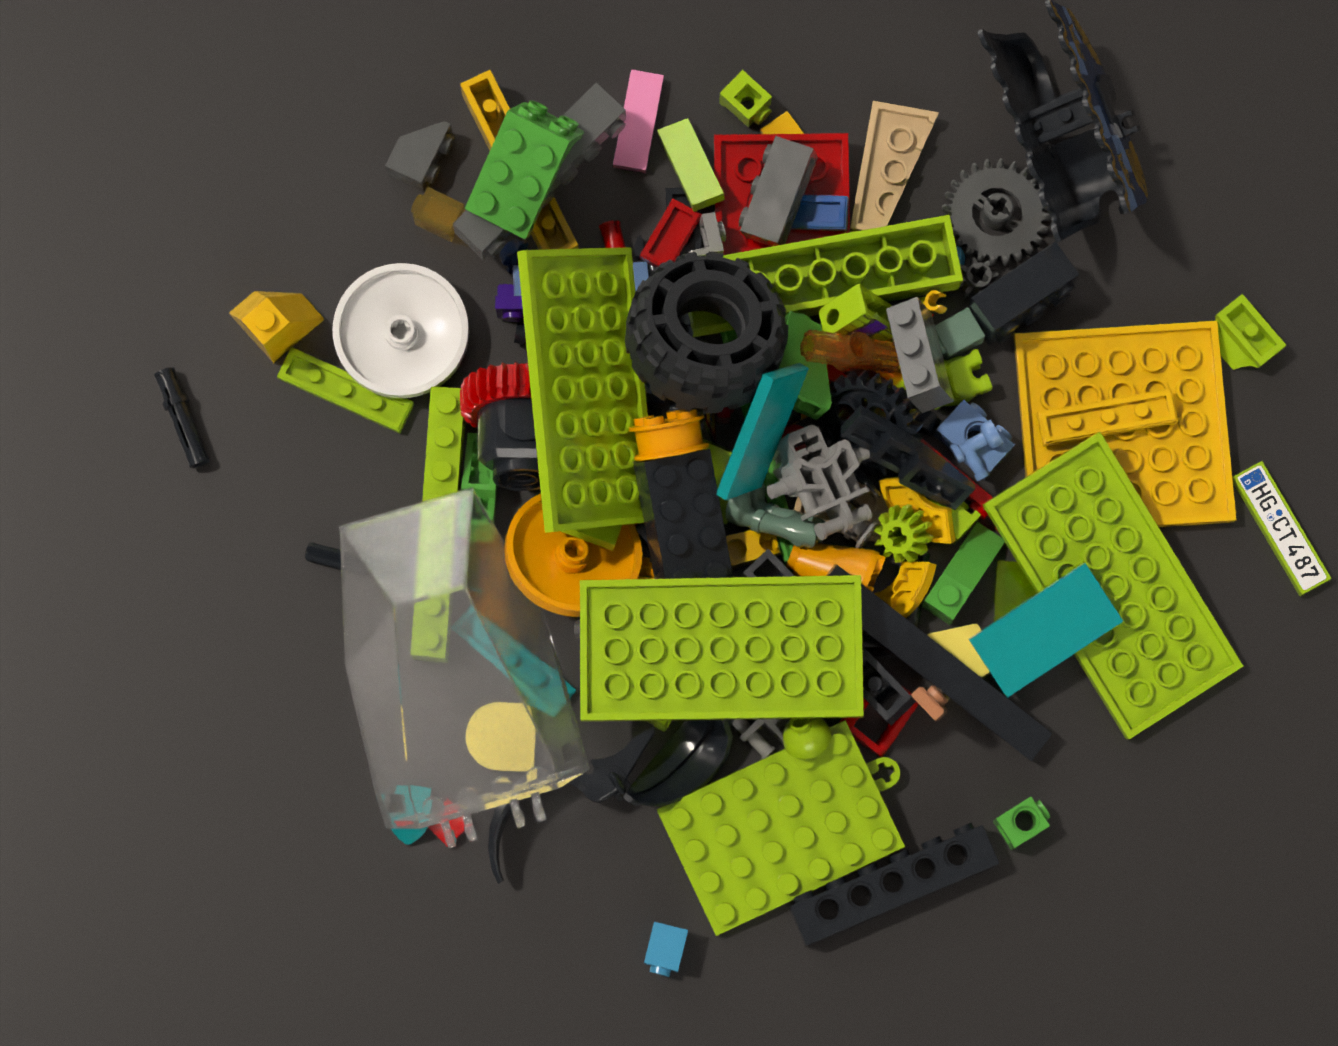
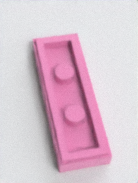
(641, 114)

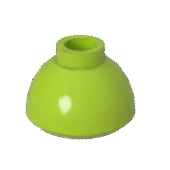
(806, 737)

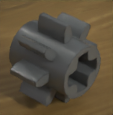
(976, 269)

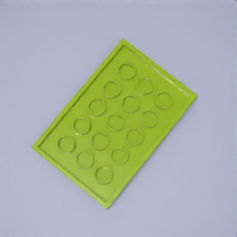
(779, 830)

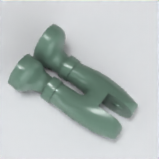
(762, 517)

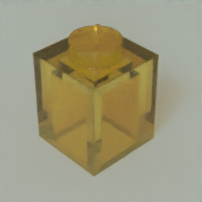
(437, 213)

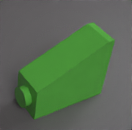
(815, 394)

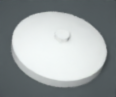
(400, 330)

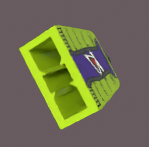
(857, 312)

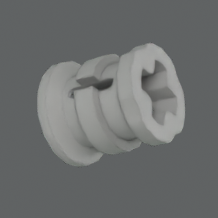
(861, 531)

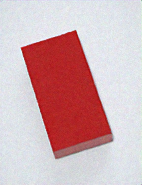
(671, 234)

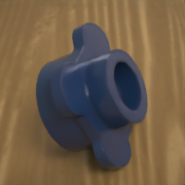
(509, 253)

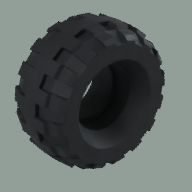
(696, 371)

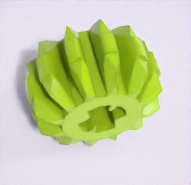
(911, 526)

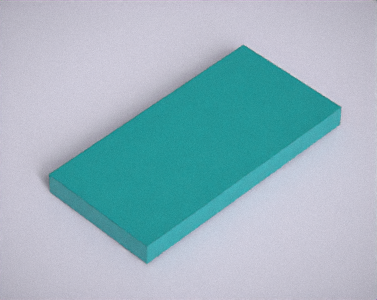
(762, 430)
(1045, 630)

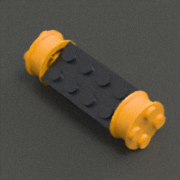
(679, 497)

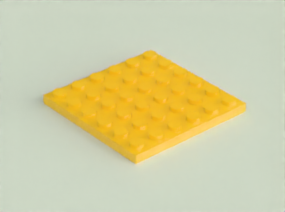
(1176, 467)

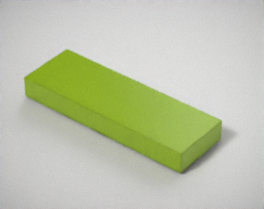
(691, 165)

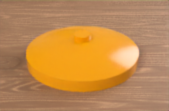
(553, 563)

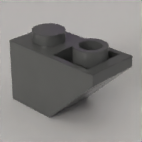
(418, 153)

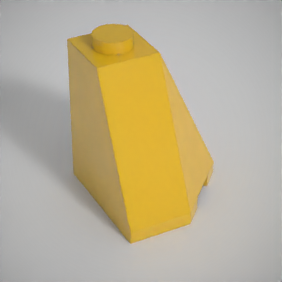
(276, 320)

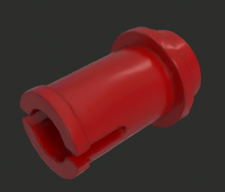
(612, 234)

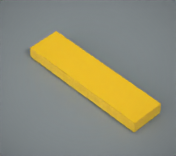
(1107, 417)

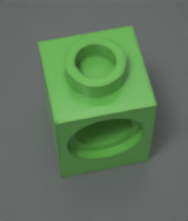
(1011, 833)

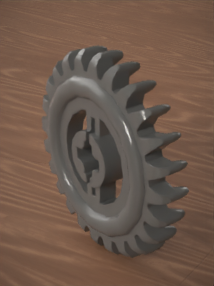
(970, 194)

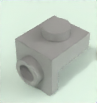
(712, 234)

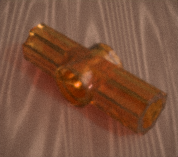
(849, 351)

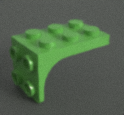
(522, 167)

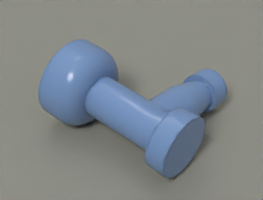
(967, 450)

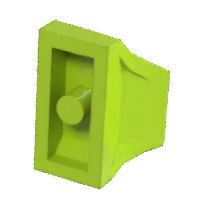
(1245, 335)

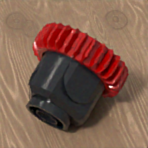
(502, 409)

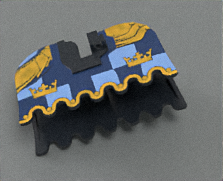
(1086, 166)

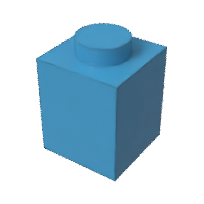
(665, 949)

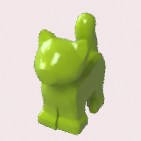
(961, 379)

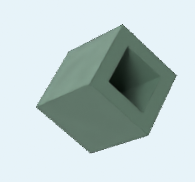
(959, 334)

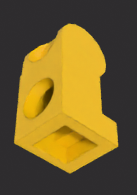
(749, 545)

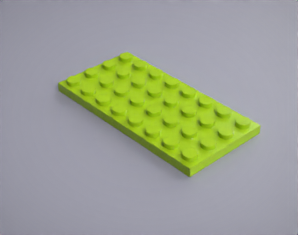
(582, 384)
(1091, 514)
(721, 648)

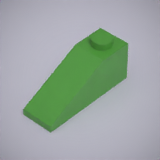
(963, 573)

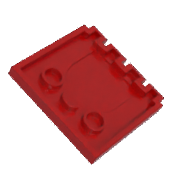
(740, 161)

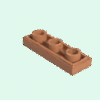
(931, 701)

